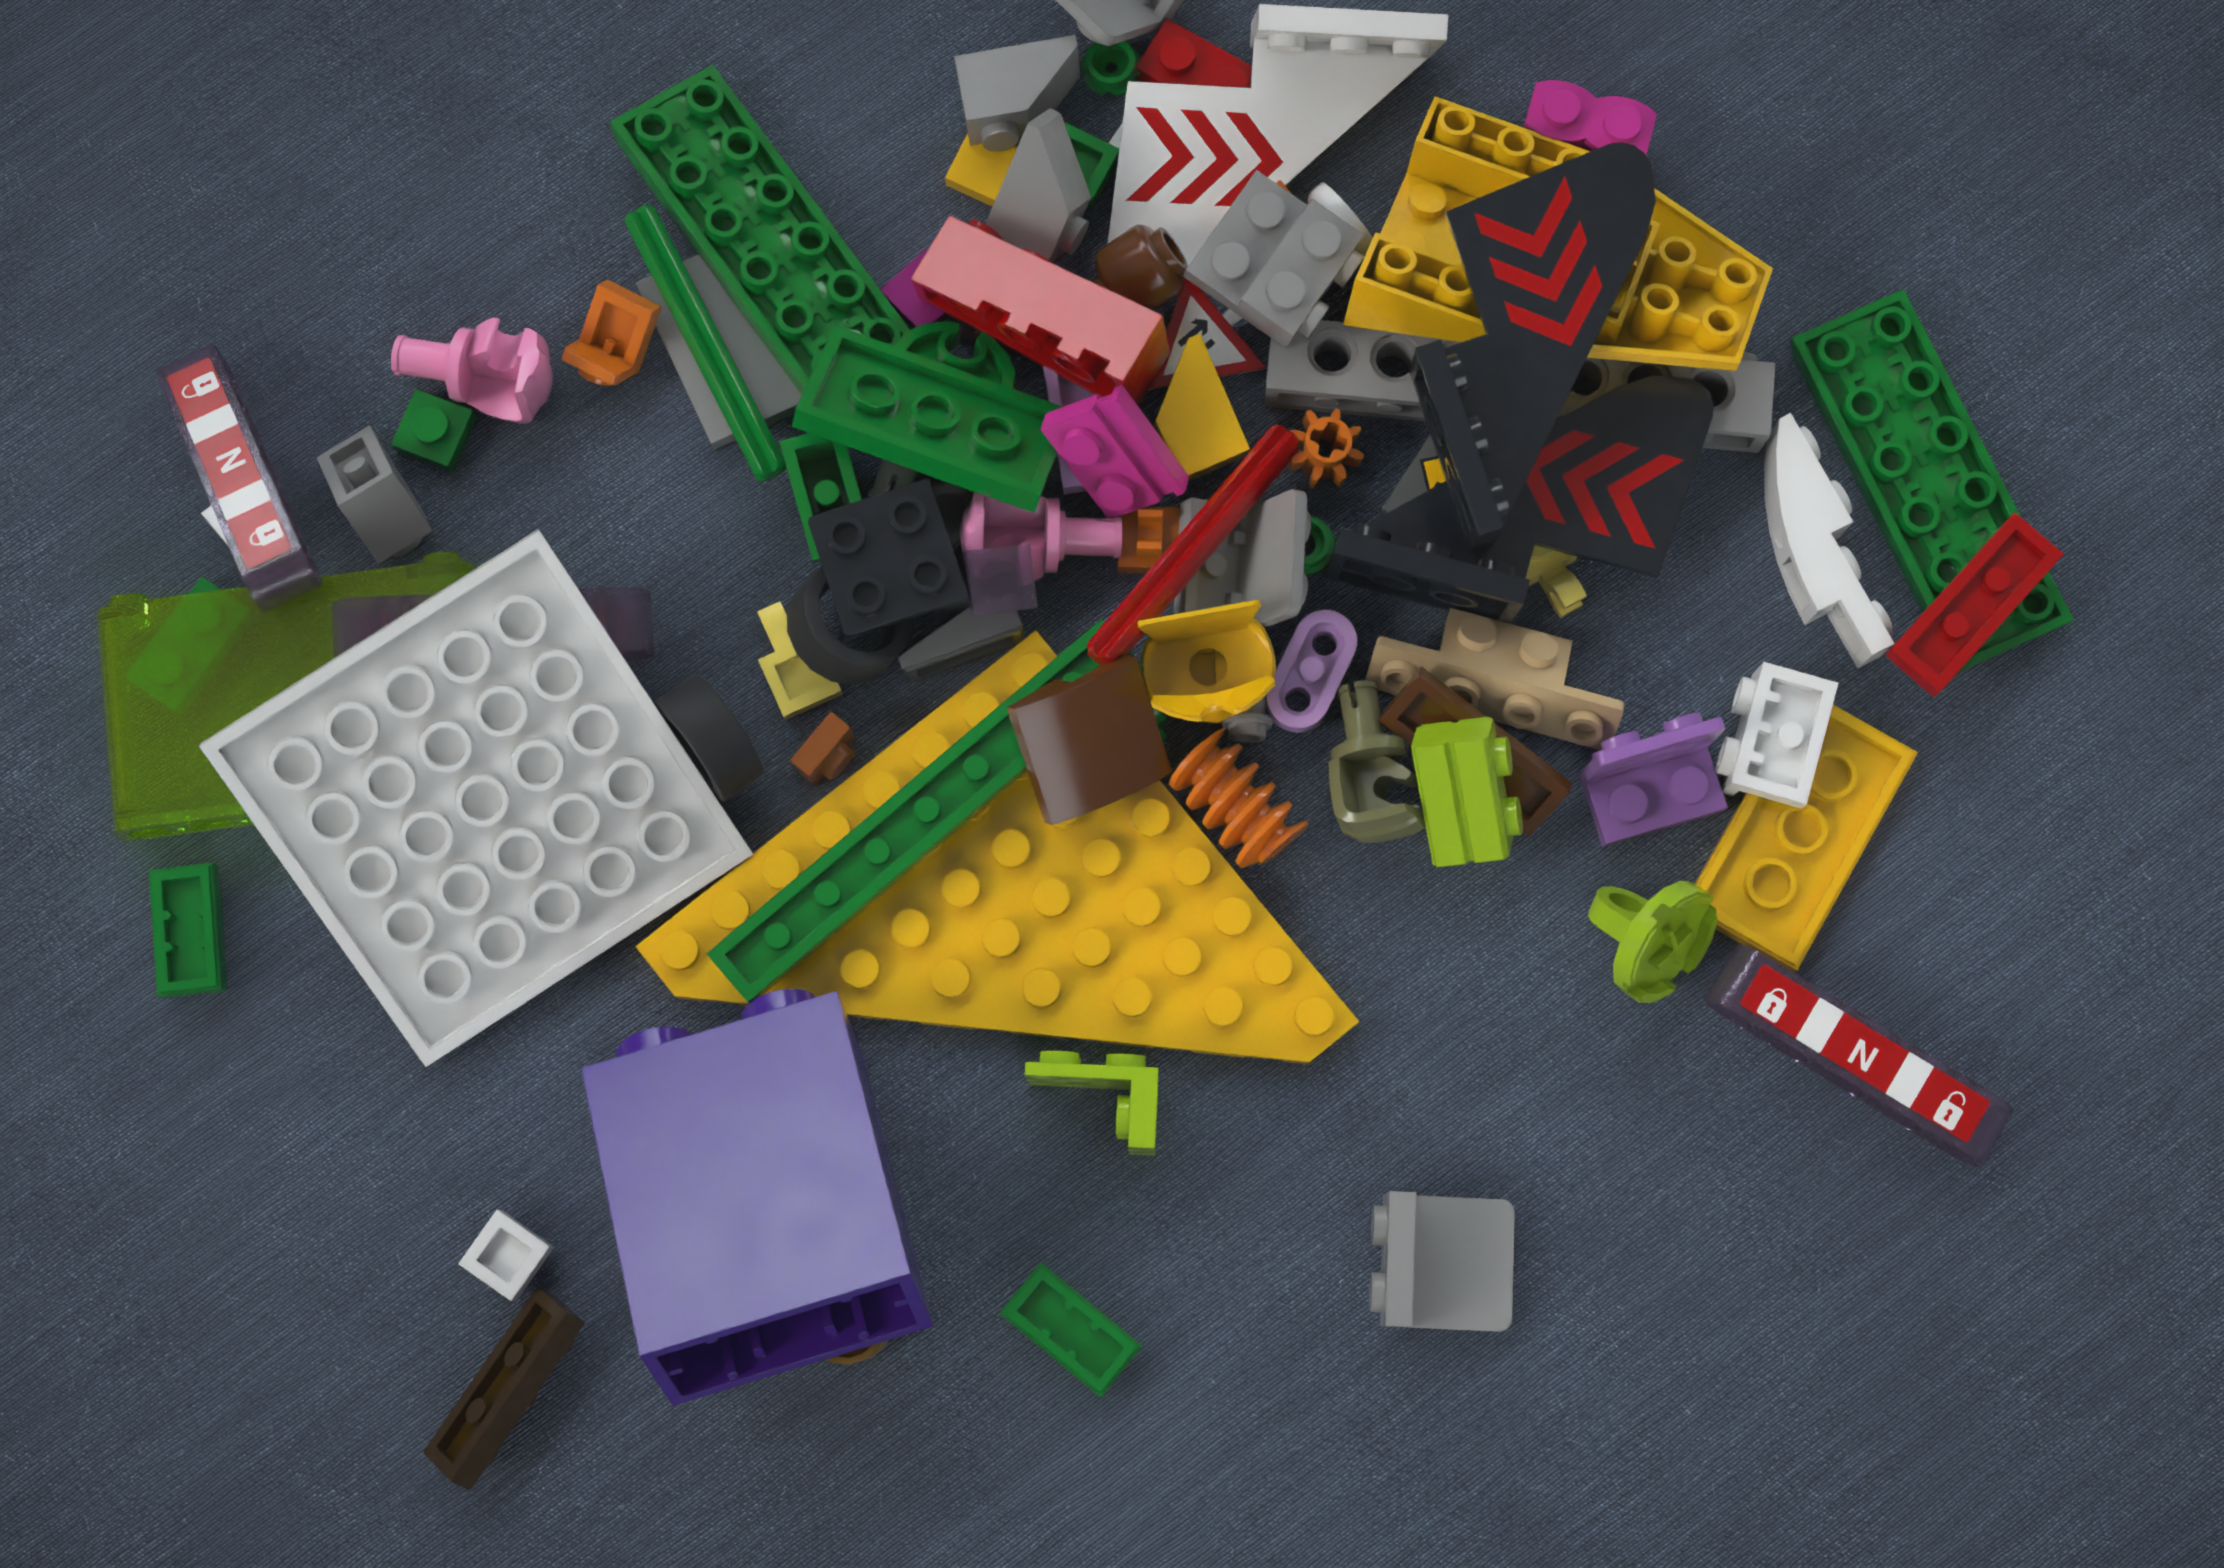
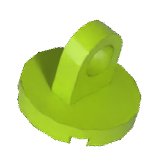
(1655, 935)

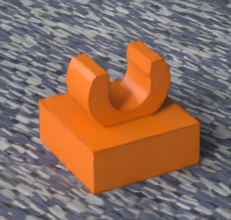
(1146, 537)

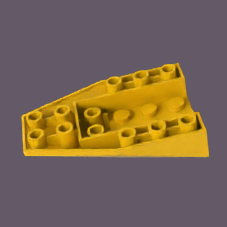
(1680, 305)

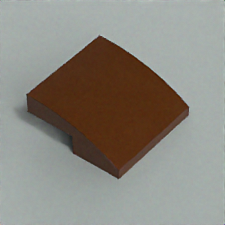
(1089, 740)

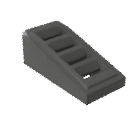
(960, 642)

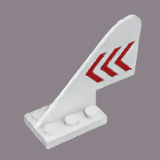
(1311, 80)

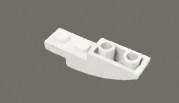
(1803, 523)

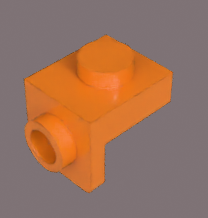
(613, 335)

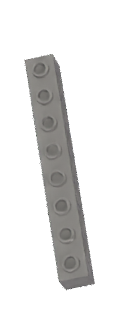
(1360, 388)

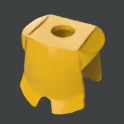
(1223, 629)

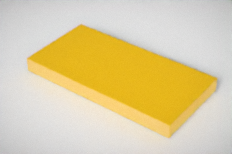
(1787, 864)

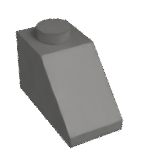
(1013, 86)
(1043, 192)
(374, 495)

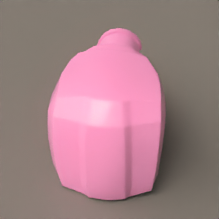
(483, 367)
(1048, 531)

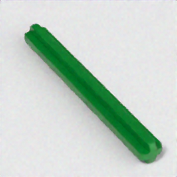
(705, 343)

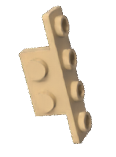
(1505, 675)

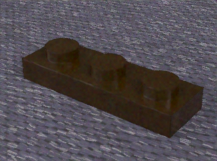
(503, 1388)

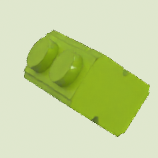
(1465, 791)

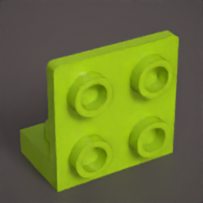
(1134, 1114)

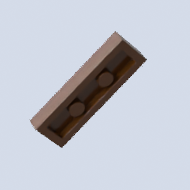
(1431, 701)

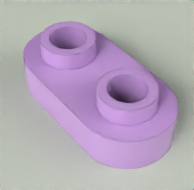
(1311, 673)

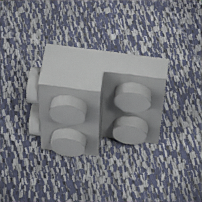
(1276, 259)

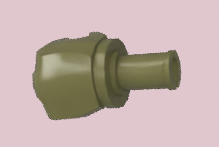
(1366, 769)

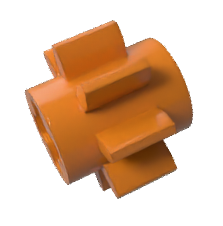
(1341, 452)

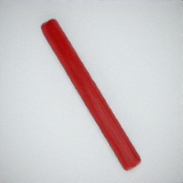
(1194, 544)

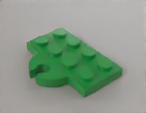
(932, 410)

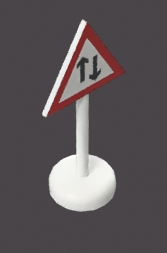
(1198, 315)

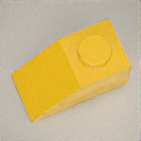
(1198, 416)

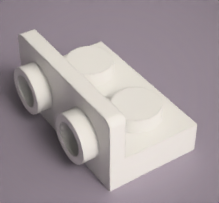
(1777, 734)

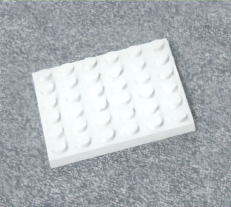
(478, 798)

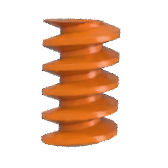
(1235, 801)

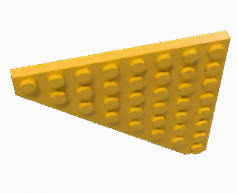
(1031, 927)

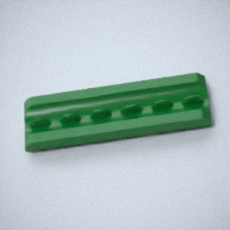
(753, 222)
(1916, 456)

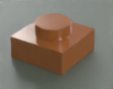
(825, 751)

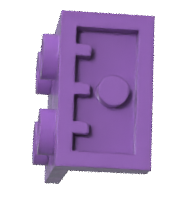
(1654, 781)

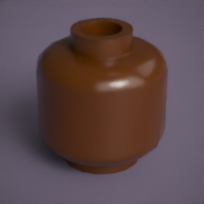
(1142, 266)

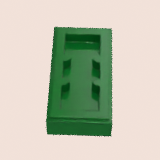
(188, 930)
(1070, 1329)

